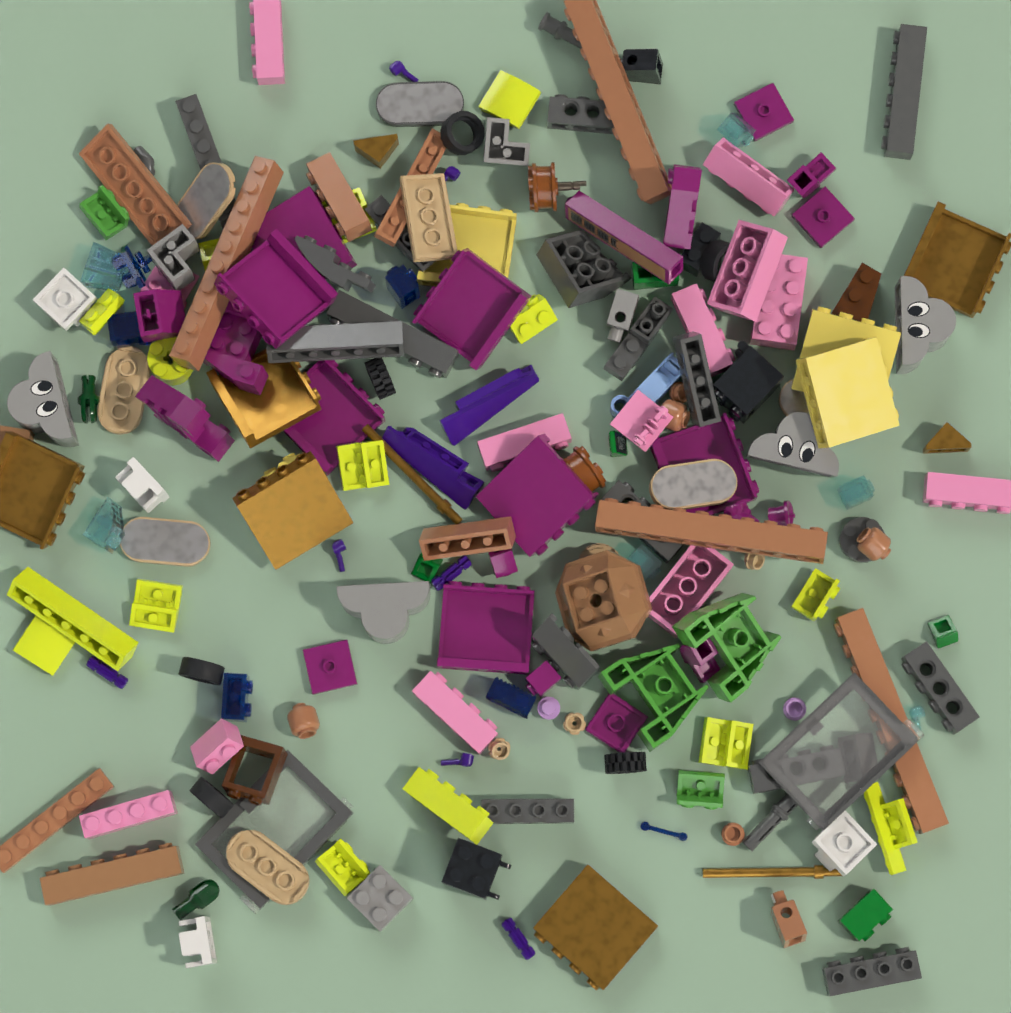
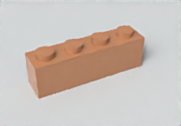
(338, 196)
(467, 538)

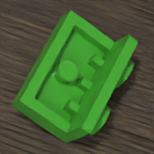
(105, 212)
(700, 789)

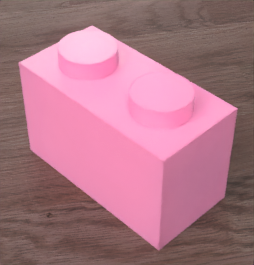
(216, 746)

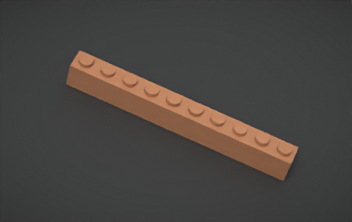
(619, 99)
(231, 248)
(711, 531)
(910, 768)

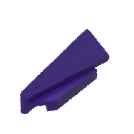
(487, 402)
(435, 464)

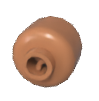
(680, 415)
(874, 543)
(303, 720)

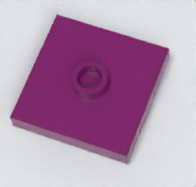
(764, 111)
(823, 217)
(330, 667)

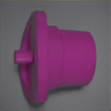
(782, 515)

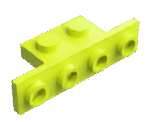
(892, 827)

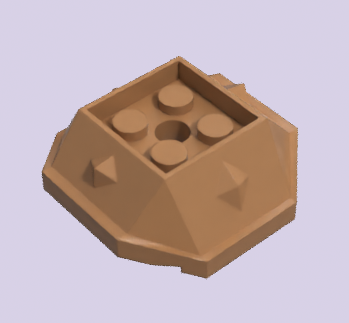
(622, 593)

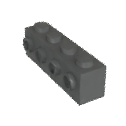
(871, 973)

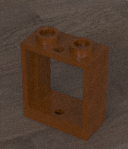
(259, 748)

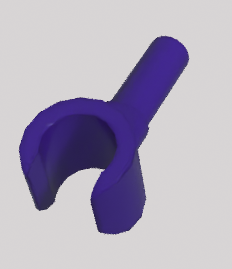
(397, 68)
(452, 173)
(338, 547)
(466, 760)

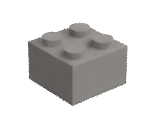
(380, 898)

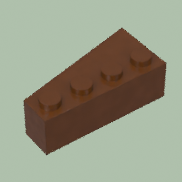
(859, 294)

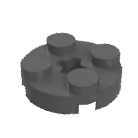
(849, 535)

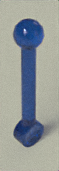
(682, 836)

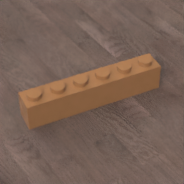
(111, 875)

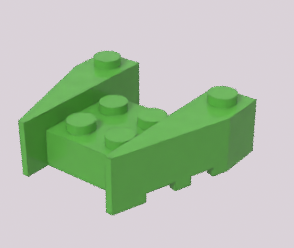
(735, 637)
(662, 688)

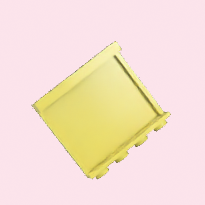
(482, 231)
(833, 331)
(848, 393)

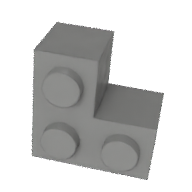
(497, 147)
(170, 256)

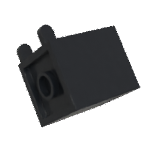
(746, 383)
(473, 869)

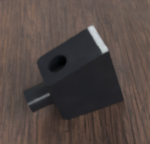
(643, 65)

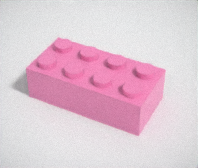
(747, 270)
(781, 310)
(688, 586)

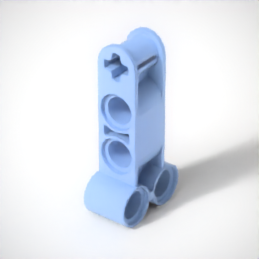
(656, 384)

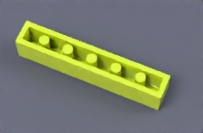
(72, 618)

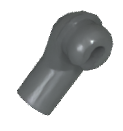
(146, 158)

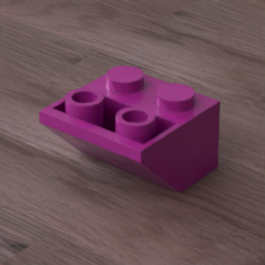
(159, 313)

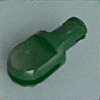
(88, 398)
(199, 897)

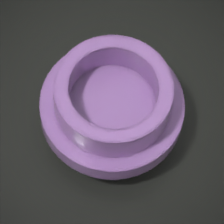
(548, 708)
(794, 709)

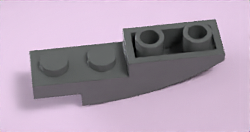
(377, 211)
(327, 263)
(638, 338)

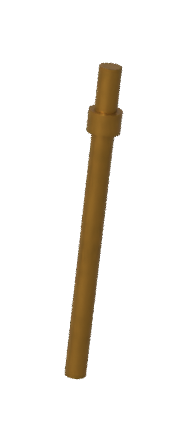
(443, 506)
(817, 872)

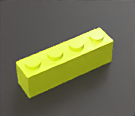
(447, 805)

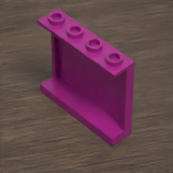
(304, 216)
(276, 289)
(471, 307)
(341, 415)
(706, 443)
(538, 495)
(486, 628)

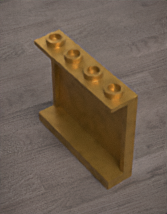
(958, 260)
(282, 403)
(35, 488)
(292, 509)
(594, 928)

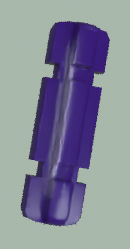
(451, 572)
(107, 672)
(518, 938)

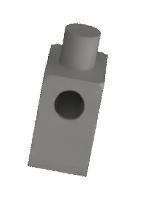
(625, 304)

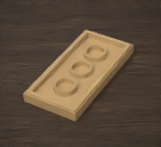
(428, 217)

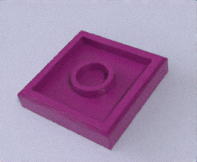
(616, 723)

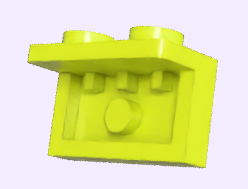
(101, 311)
(533, 319)
(815, 595)
(343, 867)

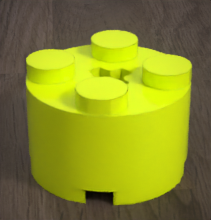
(158, 363)

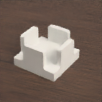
(65, 300)
(141, 485)
(842, 844)
(198, 941)

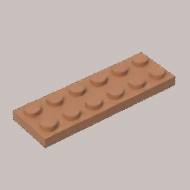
(133, 185)

